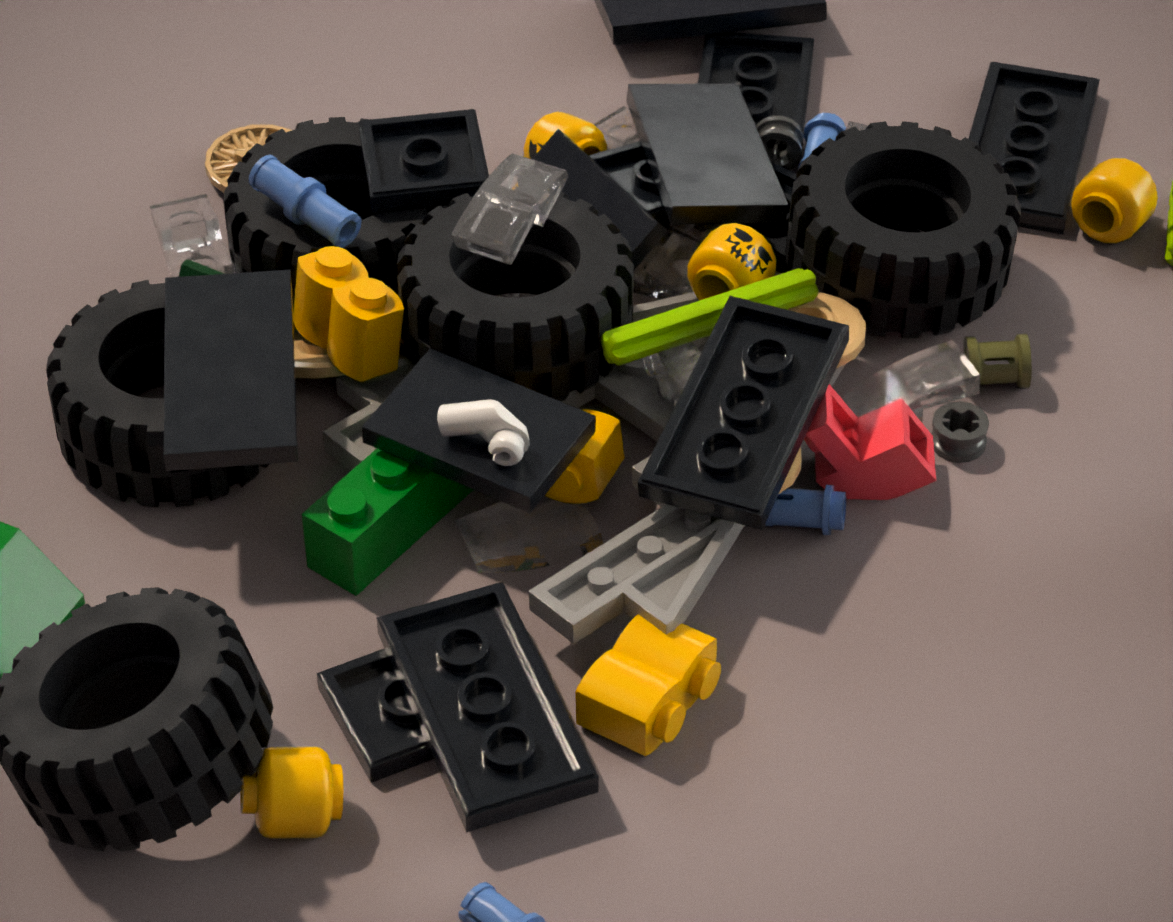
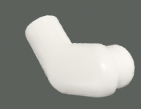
(493, 422)

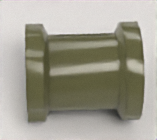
(1015, 351)

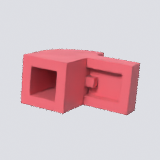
(870, 454)

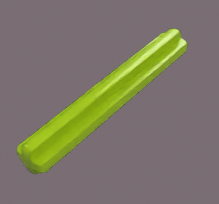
(699, 318)

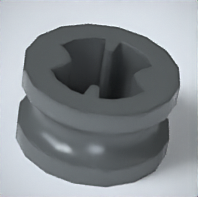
(786, 130)
(959, 431)

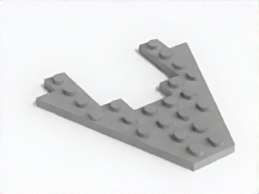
(647, 569)

